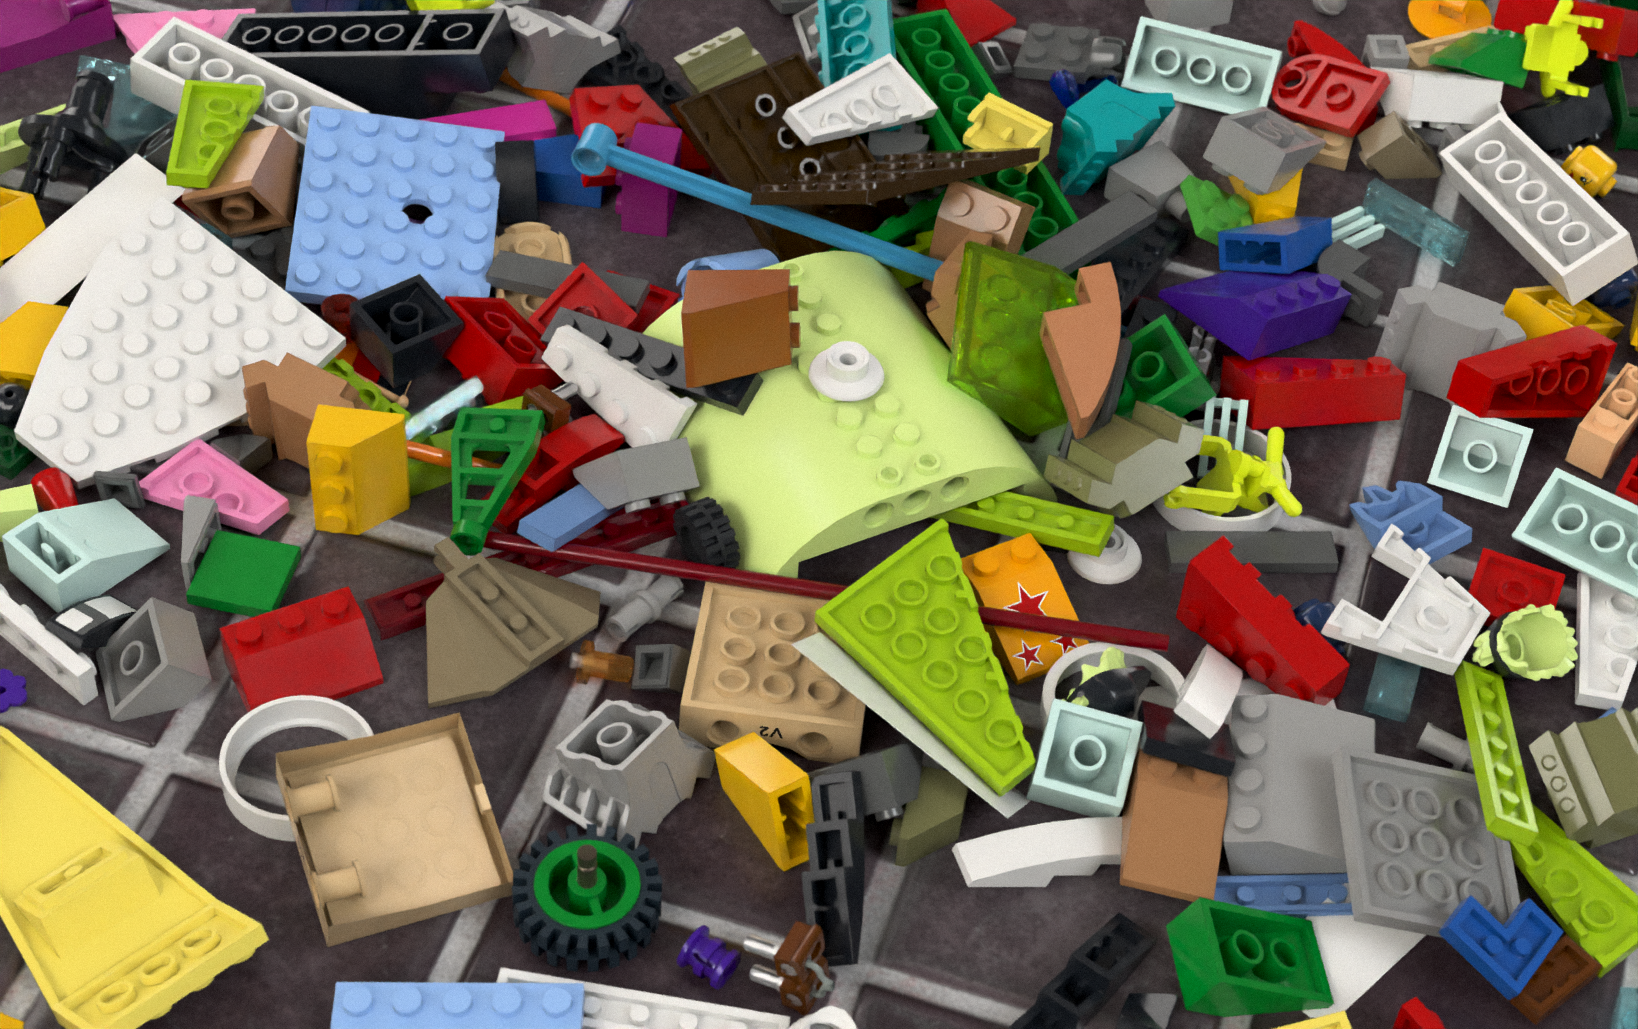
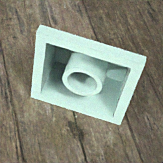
(1480, 456)
(1084, 760)

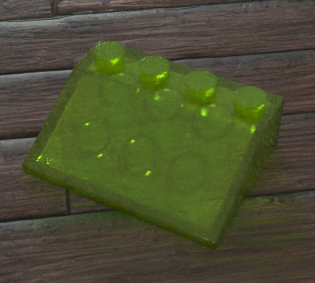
(998, 340)

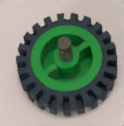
(587, 897)

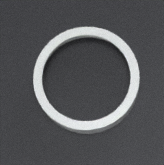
(1192, 520)
(1162, 671)
(264, 721)

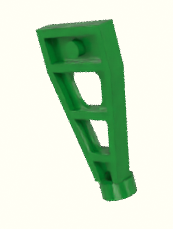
(488, 430)

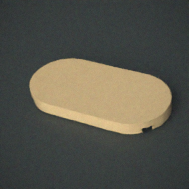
(536, 241)

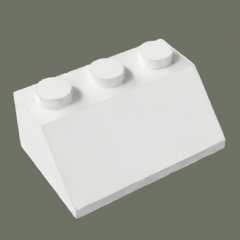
(1440, 98)

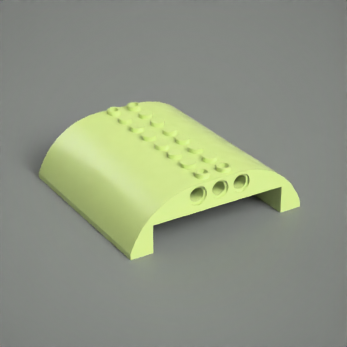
(831, 472)

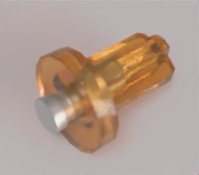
(600, 664)

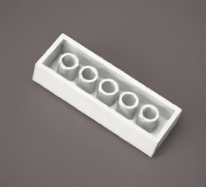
(189, 53)
(1539, 208)

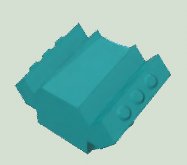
(1106, 130)

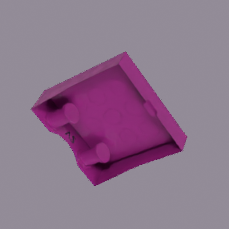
(50, 28)

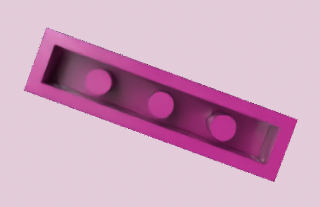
(518, 121)

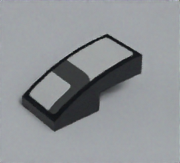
(90, 621)

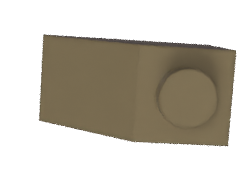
(1397, 150)

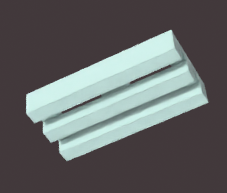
(1352, 222)
(1227, 405)

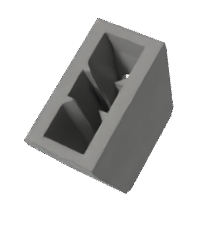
(1152, 176)

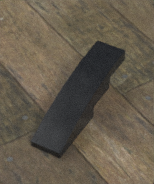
(837, 865)
(1090, 977)

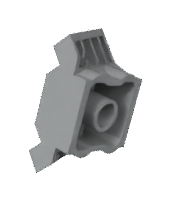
(554, 49)
(1437, 329)
(625, 769)

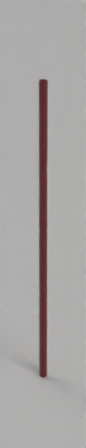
(814, 589)

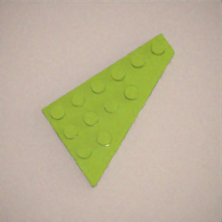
(925, 643)

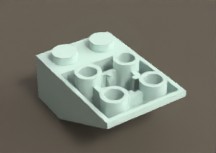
(80, 551)

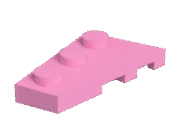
(206, 473)

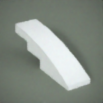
(1208, 691)
(1039, 852)

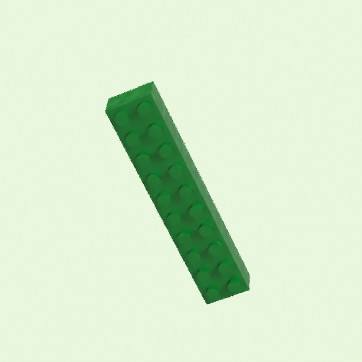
(953, 78)

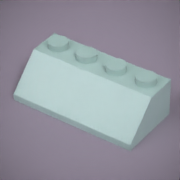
(1200, 67)
(1584, 530)

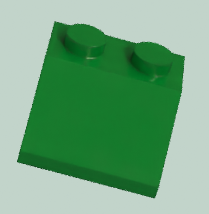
(1486, 55)

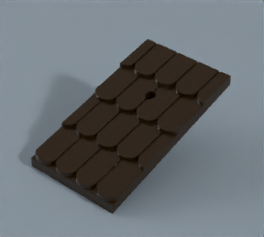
(750, 145)
(893, 177)

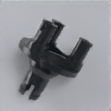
(72, 137)

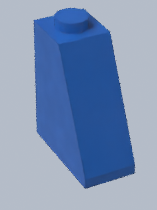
(559, 178)
(1275, 245)

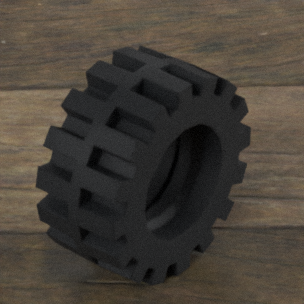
(706, 534)

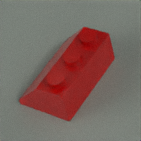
(498, 349)
(302, 650)

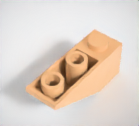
(1607, 425)

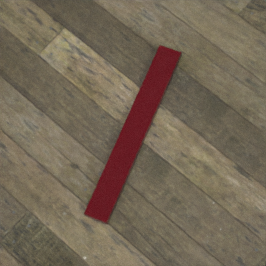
(406, 606)

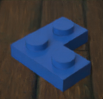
(1499, 952)

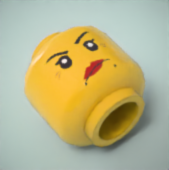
(1591, 170)

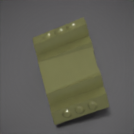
(719, 60)
(1128, 460)
(1593, 777)

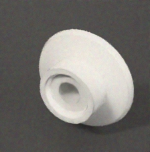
(846, 372)
(1117, 563)

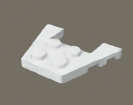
(1427, 624)

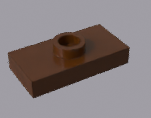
(1556, 980)

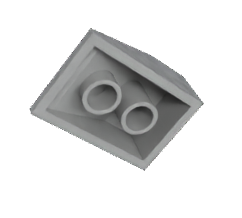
(1261, 149)

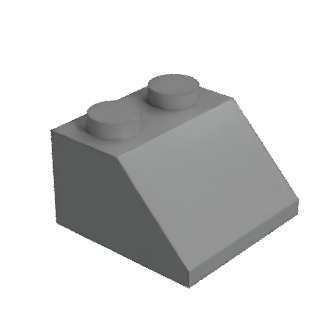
(641, 475)
(153, 662)

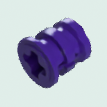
(709, 957)

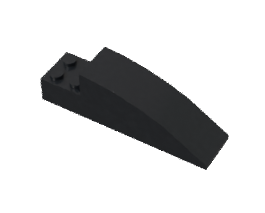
(385, 60)

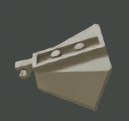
(497, 623)

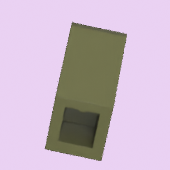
(931, 819)

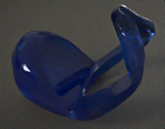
(1068, 91)

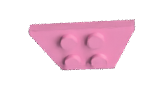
(141, 27)

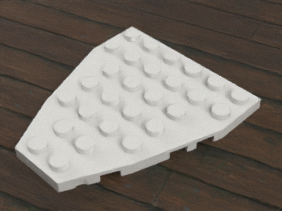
(160, 348)

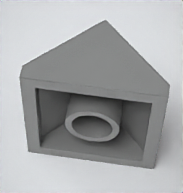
(1191, 13)

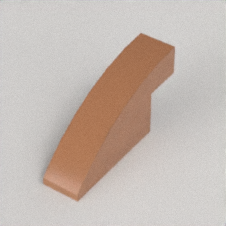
(1084, 345)

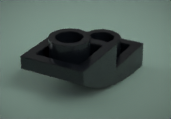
(518, 181)

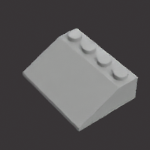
(1283, 785)

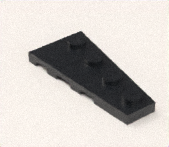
(634, 68)

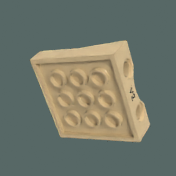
(753, 680)
(393, 828)

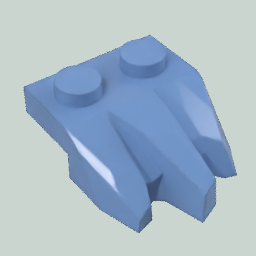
(1416, 513)

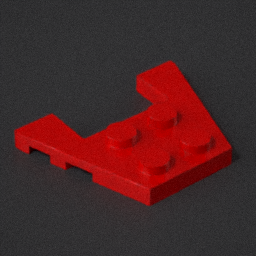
(620, 110)

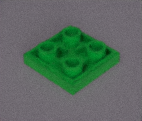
(243, 574)

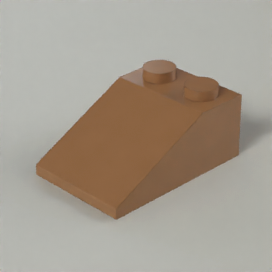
(980, 209)
(1172, 828)

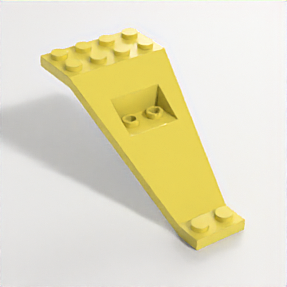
(98, 908)

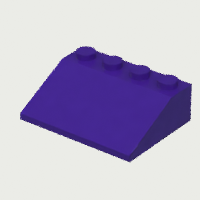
(1260, 309)

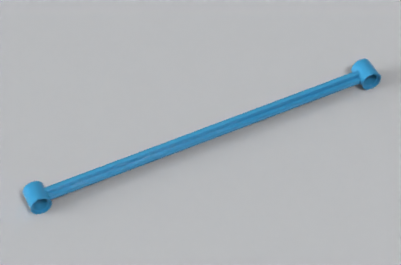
(599, 149)

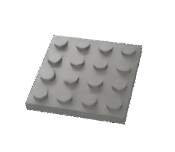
(1417, 843)

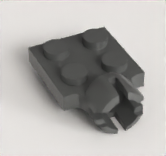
(1072, 48)

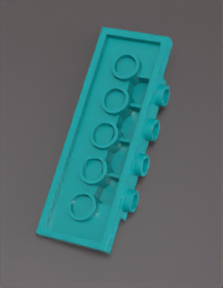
(853, 37)

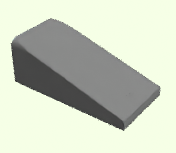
(199, 527)

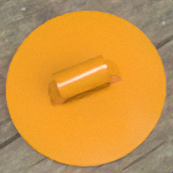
(1448, 17)

